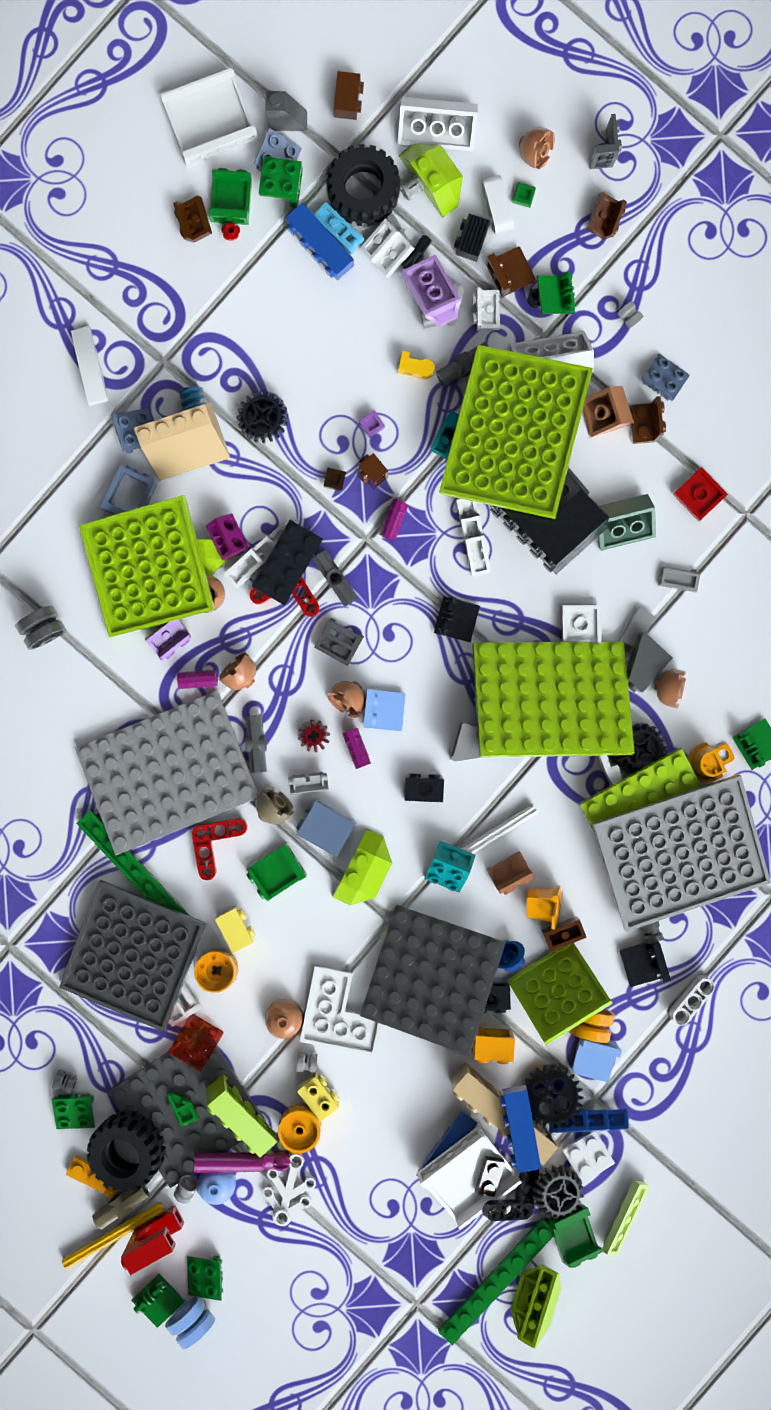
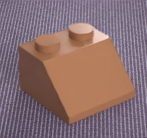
(607, 411)

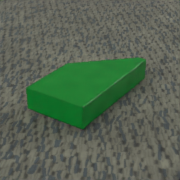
(183, 1109)

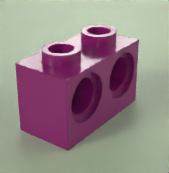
(227, 536)

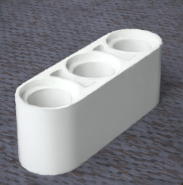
(497, 204)
(690, 1010)

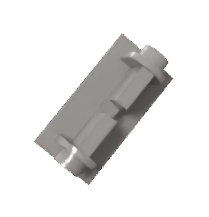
(313, 783)

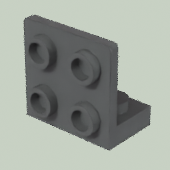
(607, 153)

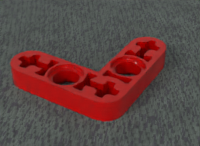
(301, 583)
(207, 842)

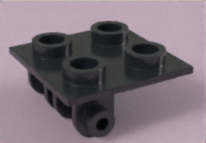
(456, 619)

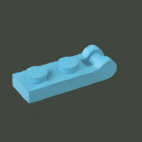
(339, 228)

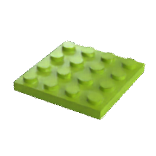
(559, 992)

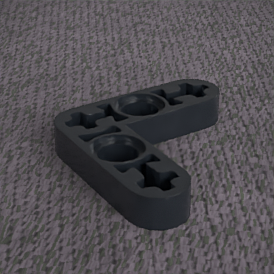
(520, 1202)

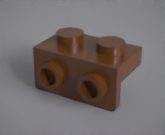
(606, 216)
(192, 219)

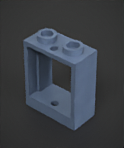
(130, 471)

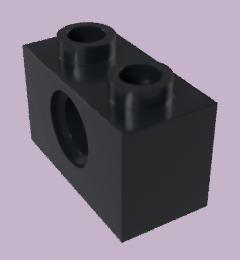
(434, 794)
(502, 1000)

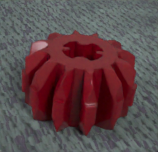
(318, 740)

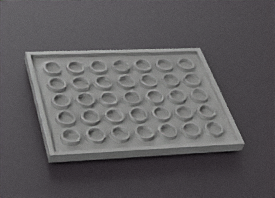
(167, 772)
(682, 852)

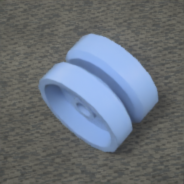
(190, 1322)

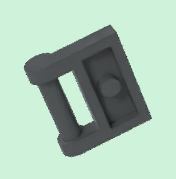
(336, 648)

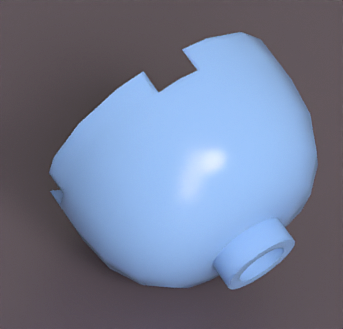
(216, 1187)

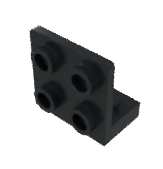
(644, 964)

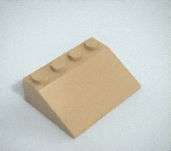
(183, 441)

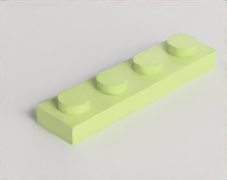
(625, 1218)

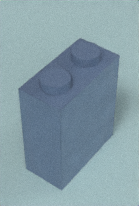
(325, 828)

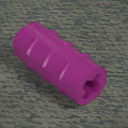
(393, 520)
(197, 679)
(356, 748)

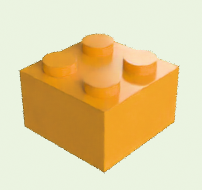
(494, 1045)

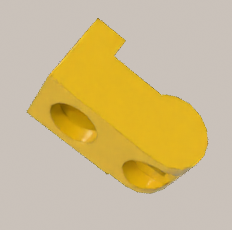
(416, 368)

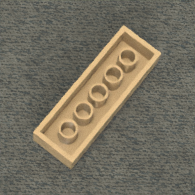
(485, 1099)

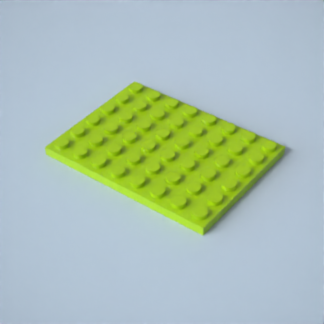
(516, 431)
(552, 699)

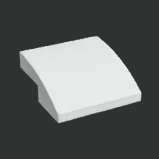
(387, 248)

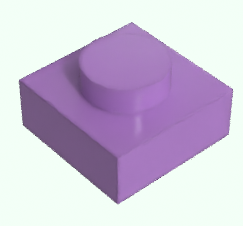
(372, 424)

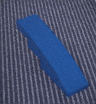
(595, 1121)
(460, 1128)

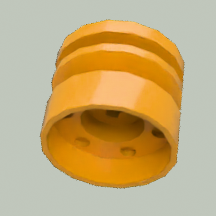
(212, 981)

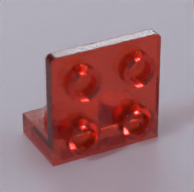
(196, 1042)

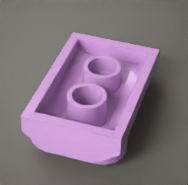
(433, 290)

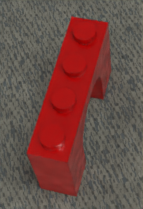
(152, 1241)

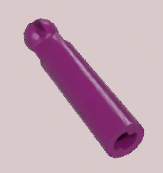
(239, 1162)

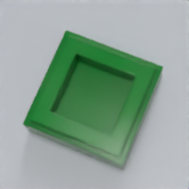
(524, 195)

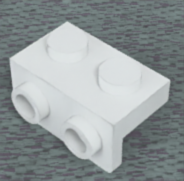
(487, 309)

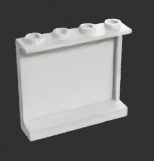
(209, 116)
(456, 1173)

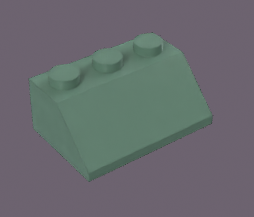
(629, 522)

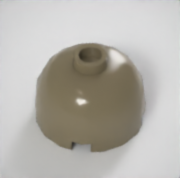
(273, 806)

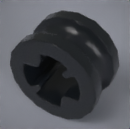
(530, 299)

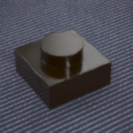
(334, 479)

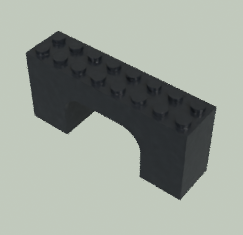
(561, 538)

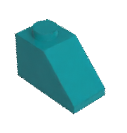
(445, 435)

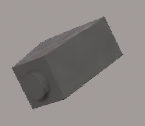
(284, 112)
(645, 663)

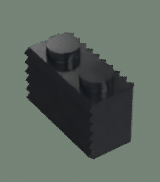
(472, 237)

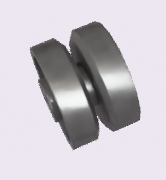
(40, 627)

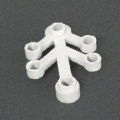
(288, 1192)

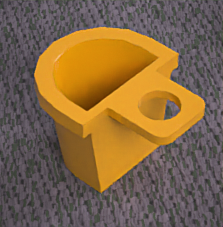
(707, 762)
(545, 904)

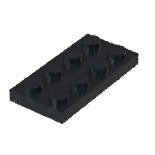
(287, 562)

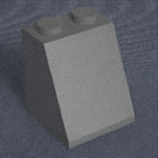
(466, 743)

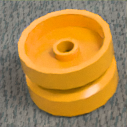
(595, 1027)
(297, 1139)

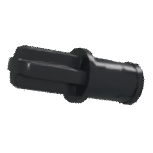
(418, 252)

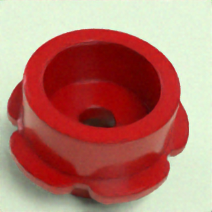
(234, 234)

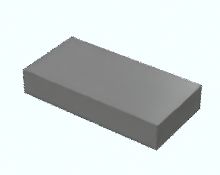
(679, 579)
(639, 623)

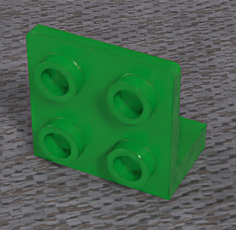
(281, 179)

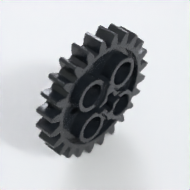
(569, 1092)

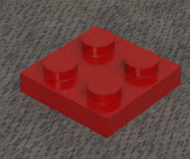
(700, 494)

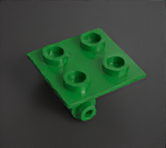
(556, 294)
(755, 744)
(73, 1111)
(205, 1277)
(157, 1300)

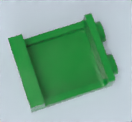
(231, 196)
(276, 872)
(575, 1237)

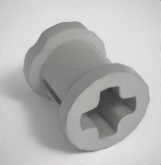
(418, 185)

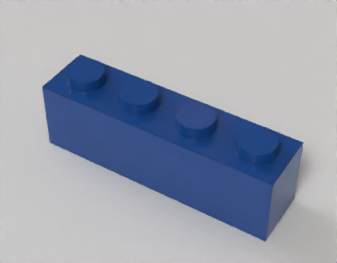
(319, 241)
(521, 1129)

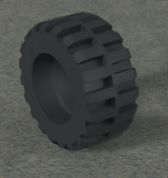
(363, 160)
(110, 1166)

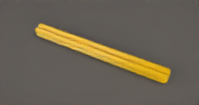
(112, 1235)

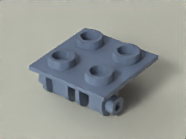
(278, 147)
(665, 377)
(125, 424)

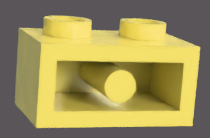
(235, 929)
(318, 1096)

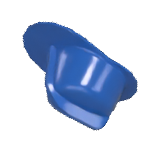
(512, 956)

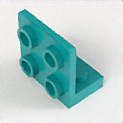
(450, 867)

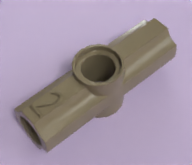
(119, 1207)

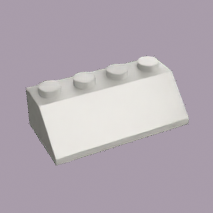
(437, 123)
(568, 348)

